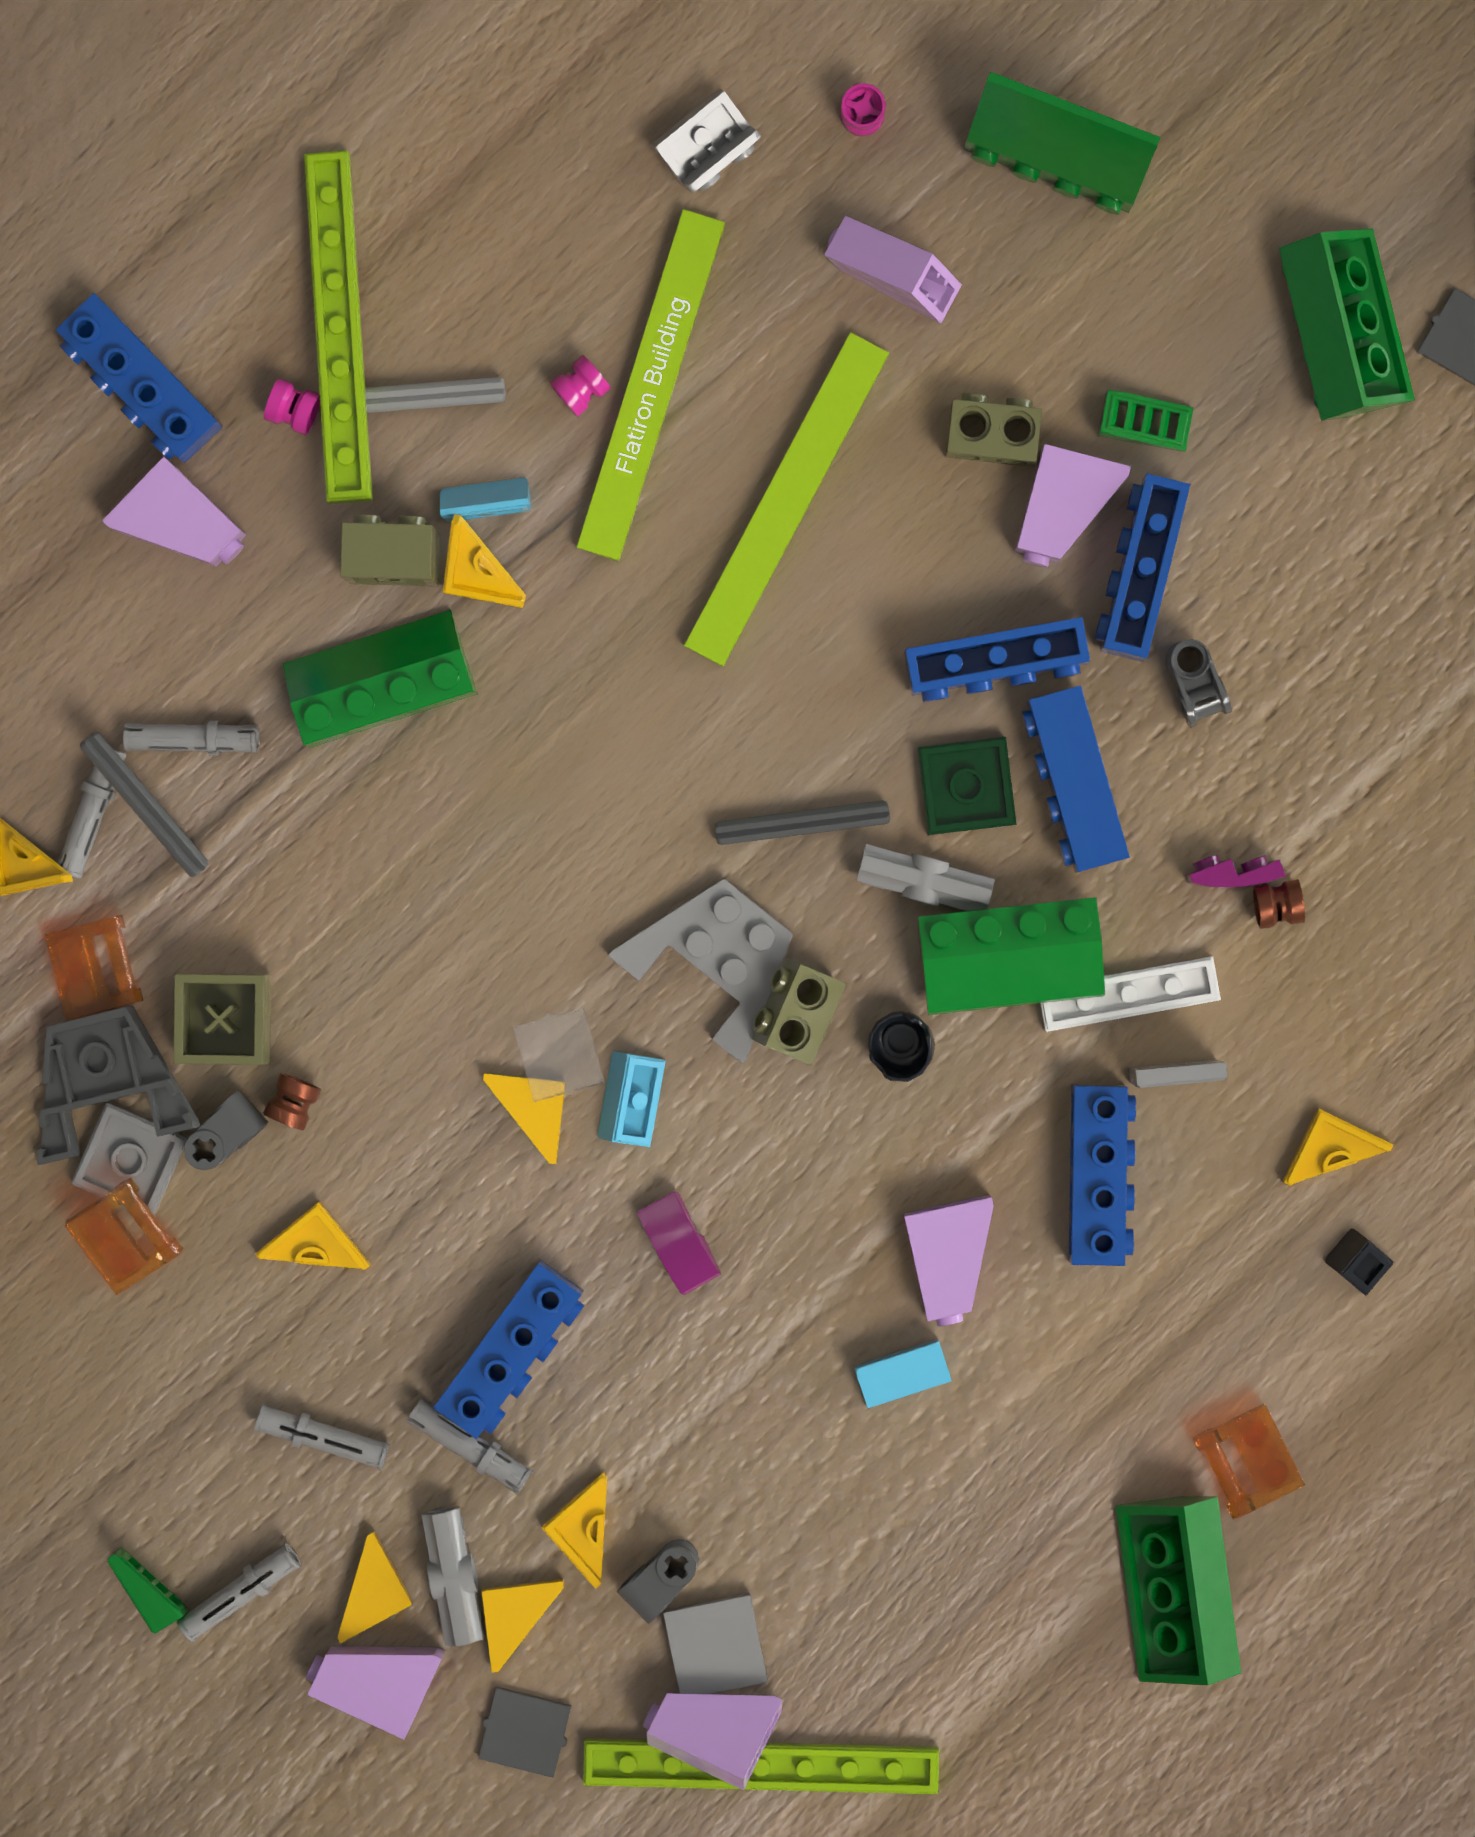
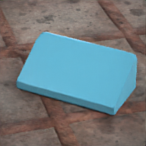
(485, 499)
(631, 1099)
(902, 1373)

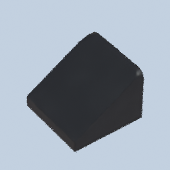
(1358, 1261)

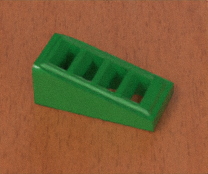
(1109, 413)
(151, 1598)

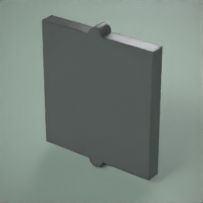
(1452, 337)
(524, 1732)

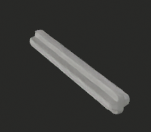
(435, 394)

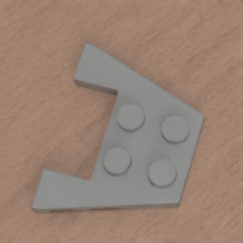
(726, 941)

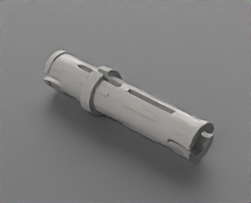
(201, 737)
(87, 821)
(320, 1436)
(478, 1452)
(280, 1562)

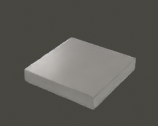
(1177, 1073)
(127, 1148)
(715, 1645)

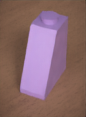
(893, 268)
(1064, 501)
(176, 517)
(948, 1255)
(375, 1682)
(714, 1731)

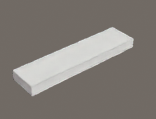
(1138, 994)

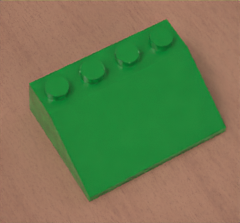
(1060, 144)

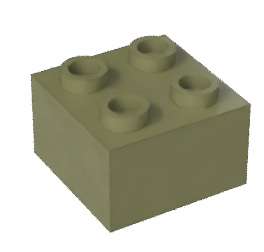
(390, 552)
(222, 1019)

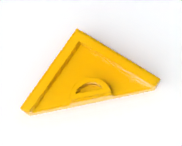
(475, 571)
(25, 865)
(537, 1119)
(1330, 1146)
(315, 1241)
(580, 1529)
(375, 1591)
(512, 1614)

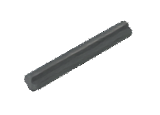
(144, 804)
(802, 822)

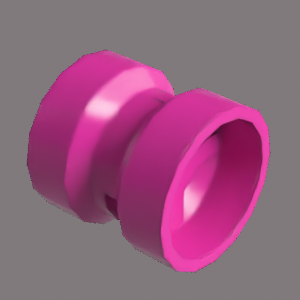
(865, 101)
(578, 387)
(292, 406)

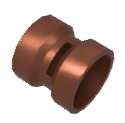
(1288, 907)
(289, 1111)

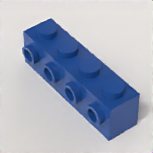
(138, 378)
(1144, 567)
(996, 657)
(1076, 778)
(1099, 1175)
(509, 1349)

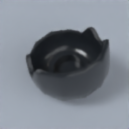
(901, 1046)

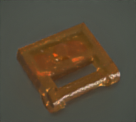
(80, 971)
(111, 1244)
(1262, 1454)

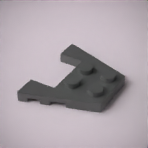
(101, 1062)

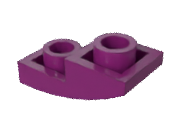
(1217, 874)
(678, 1243)

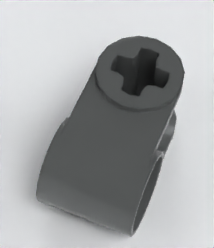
(1197, 685)
(229, 1127)
(655, 1584)

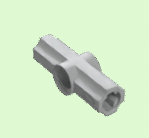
(924, 879)
(452, 1576)

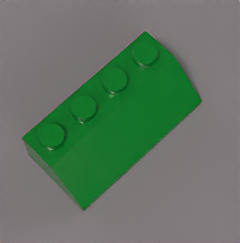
(1346, 323)
(378, 679)
(1011, 956)
(1178, 1590)

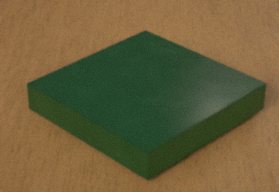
(967, 786)

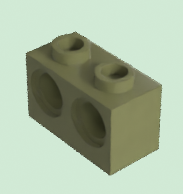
(992, 443)
(809, 1015)

